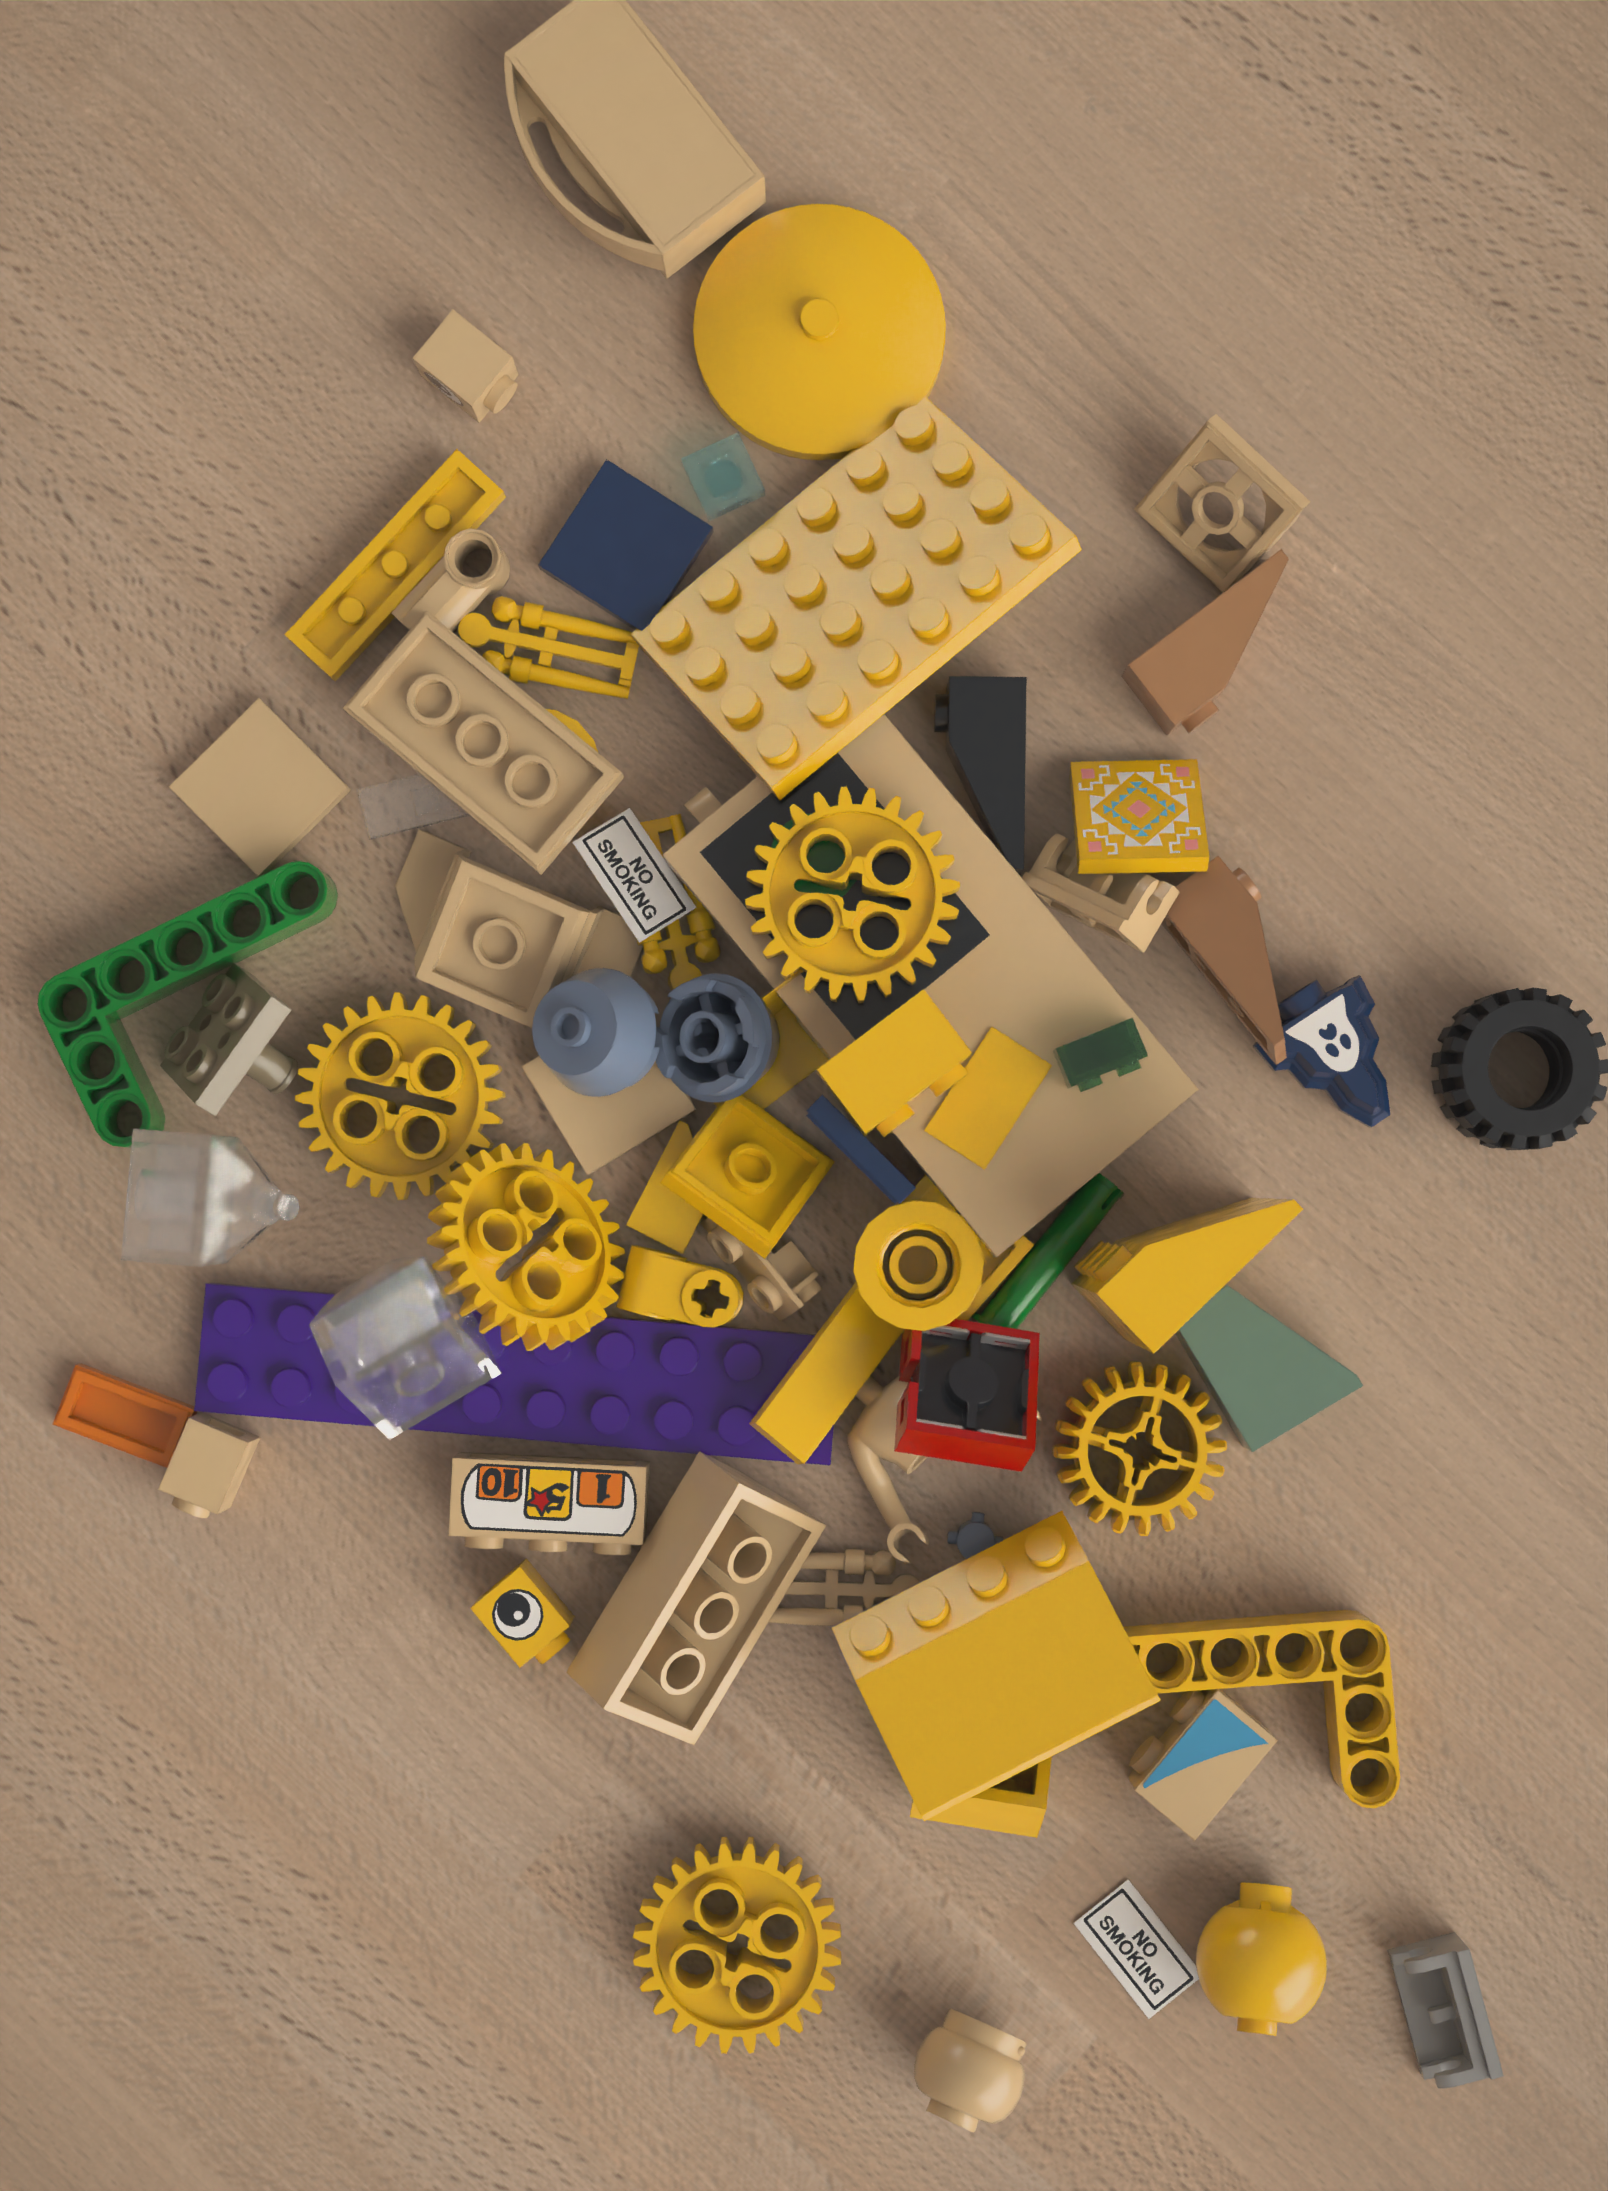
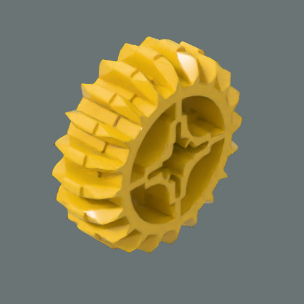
(1133, 1477)

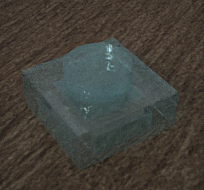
(723, 476)

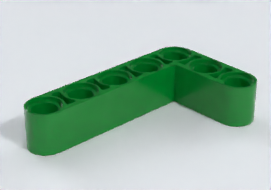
(163, 977)

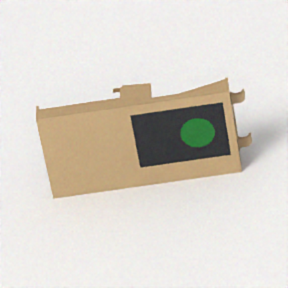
(1001, 969)

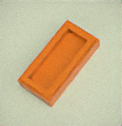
(122, 1414)

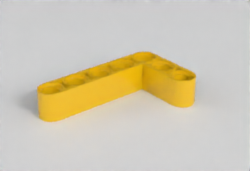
(1320, 1661)

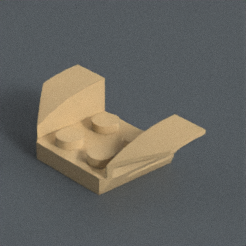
(498, 935)

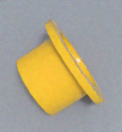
(918, 1265)

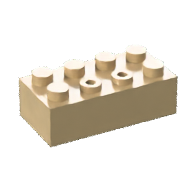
(628, 135)

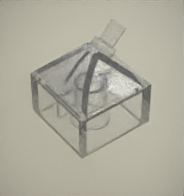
(196, 1199)
(401, 1345)

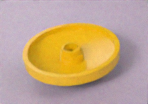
(818, 330)

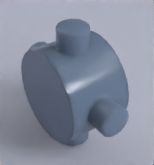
(973, 1536)

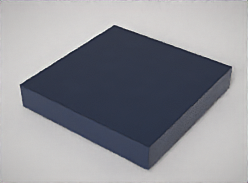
(625, 547)
(859, 1150)

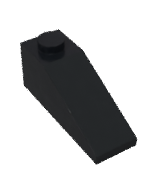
(988, 750)

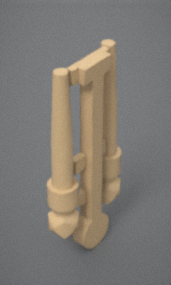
(854, 1563)

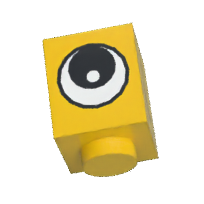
(525, 1615)

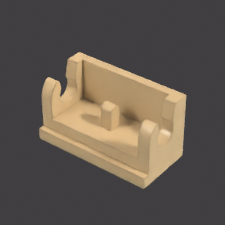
(1113, 903)

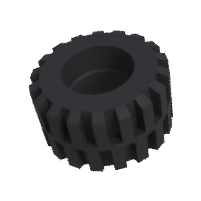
(1571, 1061)

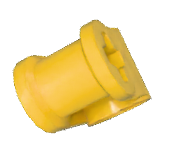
(668, 1288)

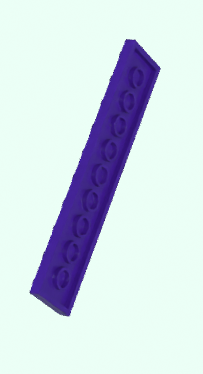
(610, 1388)

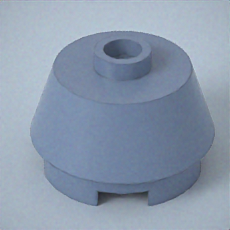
(597, 1032)
(716, 1038)

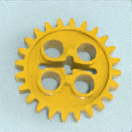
(863, 835)
(414, 1041)
(568, 1269)
(713, 1998)

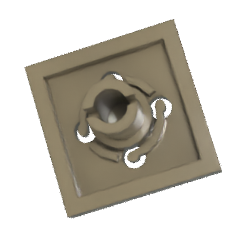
(229, 1041)

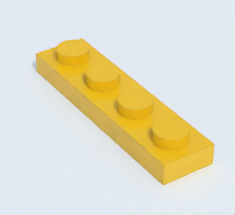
(393, 564)

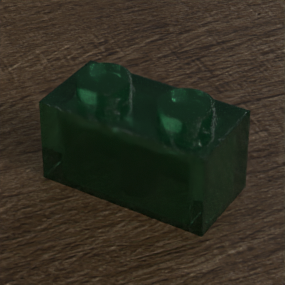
(1100, 1053)

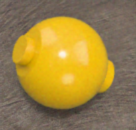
(1261, 1960)

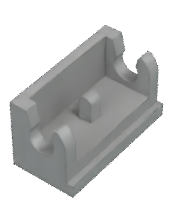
(1445, 2011)

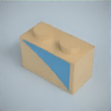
(1199, 1758)

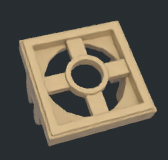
(1163, 512)

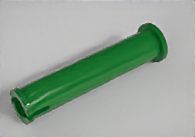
(1051, 1253)

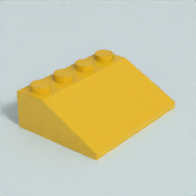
(1168, 1273)
(994, 1665)

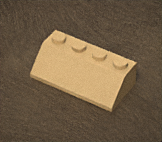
(695, 1600)

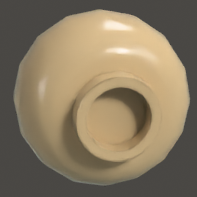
(970, 2071)

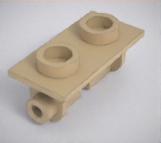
(776, 1283)

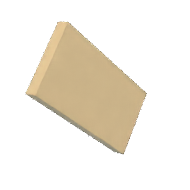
(483, 742)

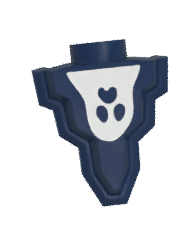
(1333, 1048)

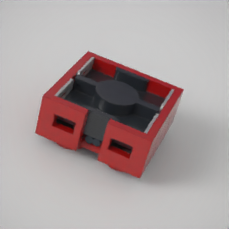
(969, 1394)

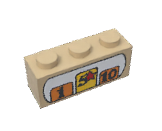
(549, 1501)

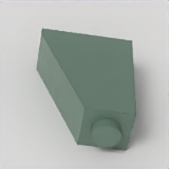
(1260, 1368)

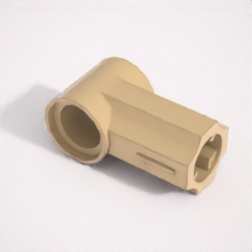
(447, 591)

